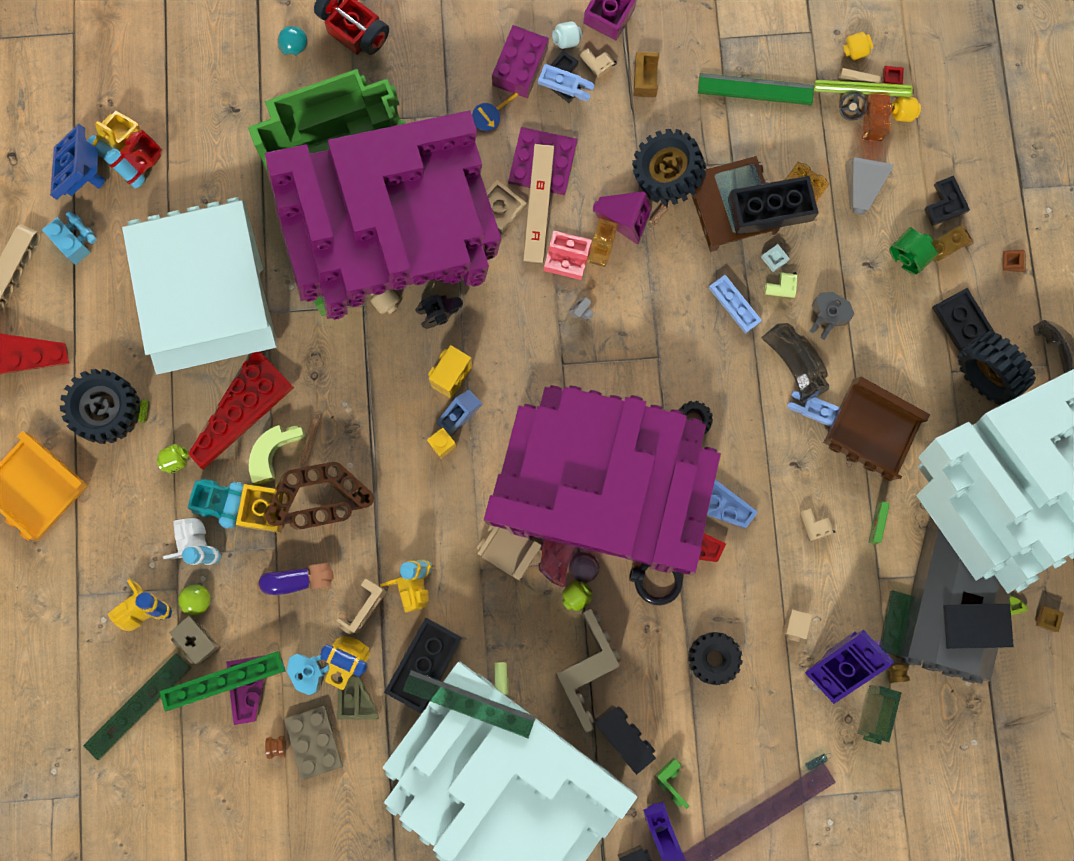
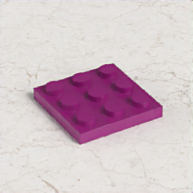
(562, 159)

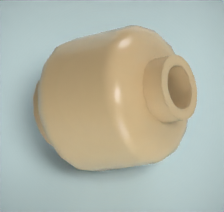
(385, 302)

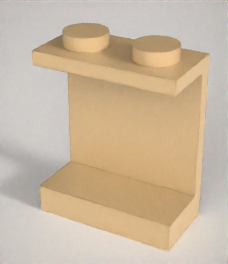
(508, 551)

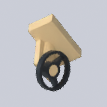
(854, 101)

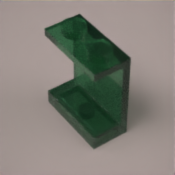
(887, 714)

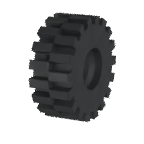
(731, 658)

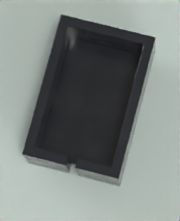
(625, 738)

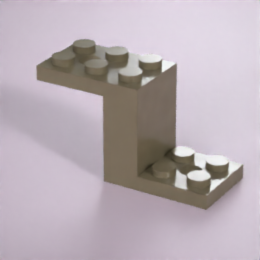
(588, 669)

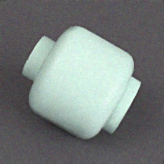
(566, 35)

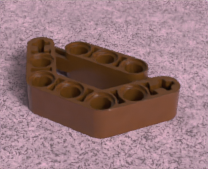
(329, 510)

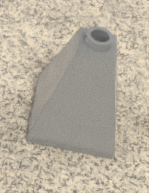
(864, 182)

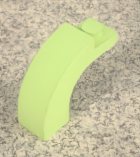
(264, 449)

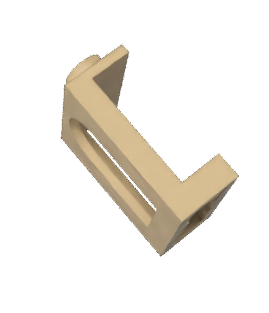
(366, 611)

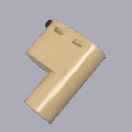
(599, 65)
(816, 529)

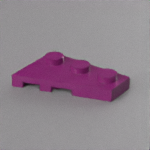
(245, 699)

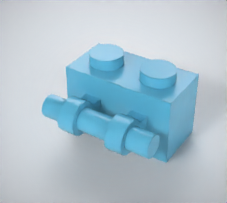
(66, 240)

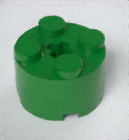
(913, 250)

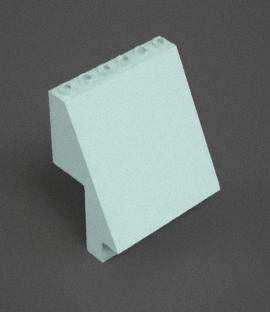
(198, 286)

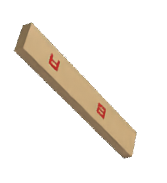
(538, 203)

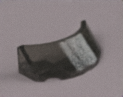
(1065, 342)
(800, 358)

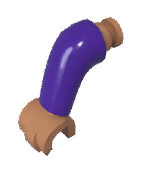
(292, 581)

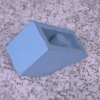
(459, 412)

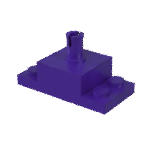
(848, 665)

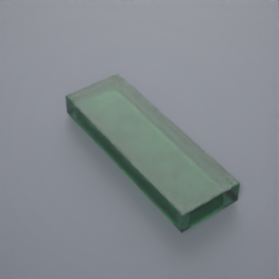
(895, 623)

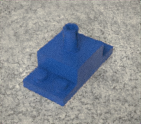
(74, 164)

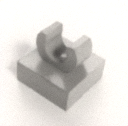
(581, 309)

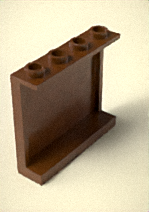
(875, 428)

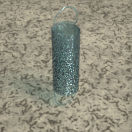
(816, 762)

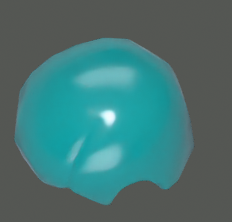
(292, 40)

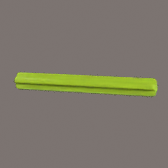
(863, 88)

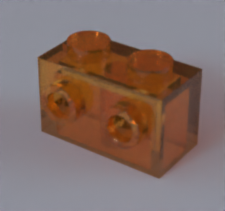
(876, 117)

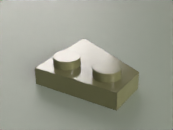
(355, 701)

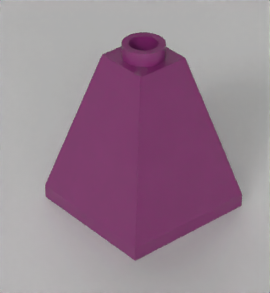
(628, 210)

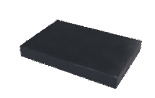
(962, 318)
(978, 626)

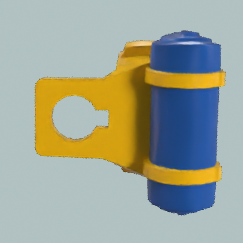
(138, 608)
(347, 657)

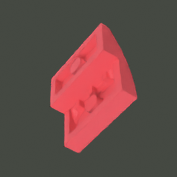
(567, 255)

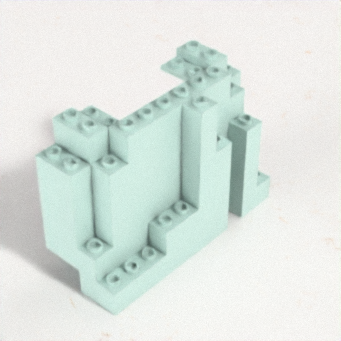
(1008, 486)
(498, 793)

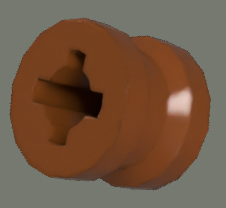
(275, 747)

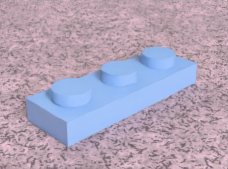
(735, 304)

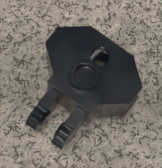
(438, 309)

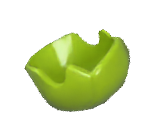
(194, 600)

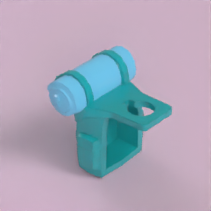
(215, 500)

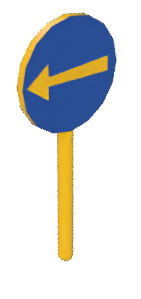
(487, 115)

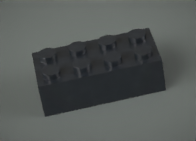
(772, 205)
(427, 654)

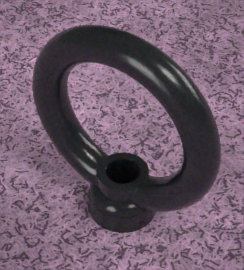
(637, 576)

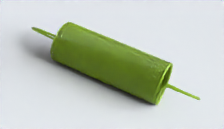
(143, 411)

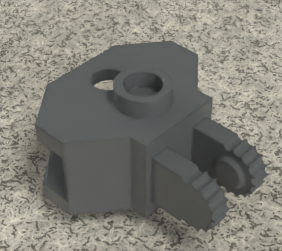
(830, 312)

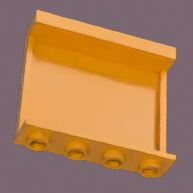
(35, 487)

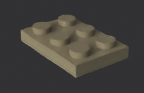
(313, 743)

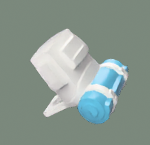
(192, 543)

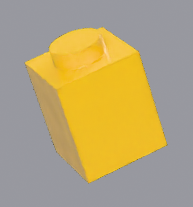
(441, 443)

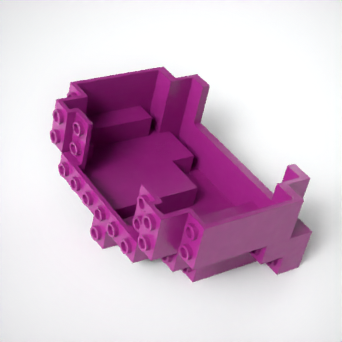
(384, 211)
(607, 478)

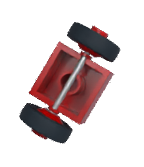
(352, 25)

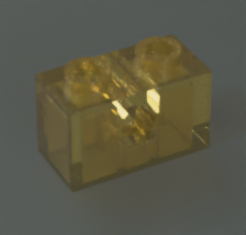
(602, 242)

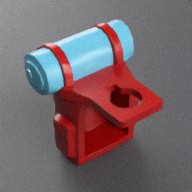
(134, 158)

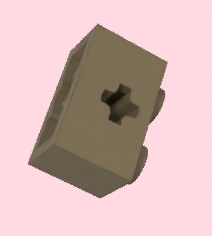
(204, 646)

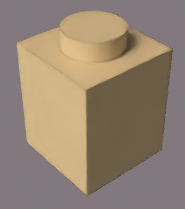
(797, 625)

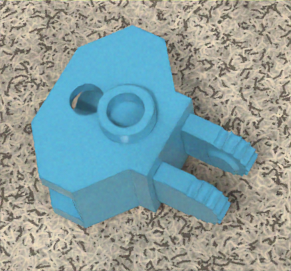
(311, 672)

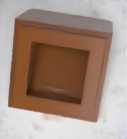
(1014, 260)

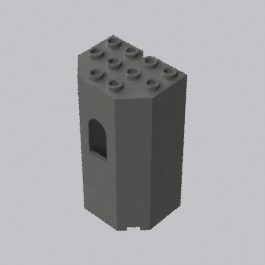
(940, 582)

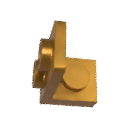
(952, 242)

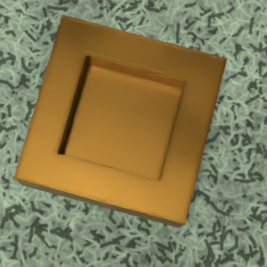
(1049, 619)

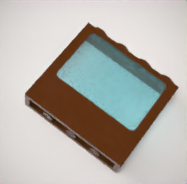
(713, 204)

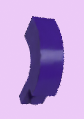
(663, 833)

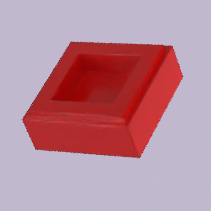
(893, 75)

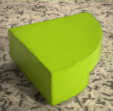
(1017, 605)

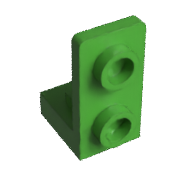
(670, 771)

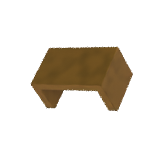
(645, 74)

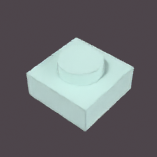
(775, 258)

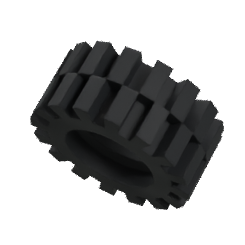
(701, 409)

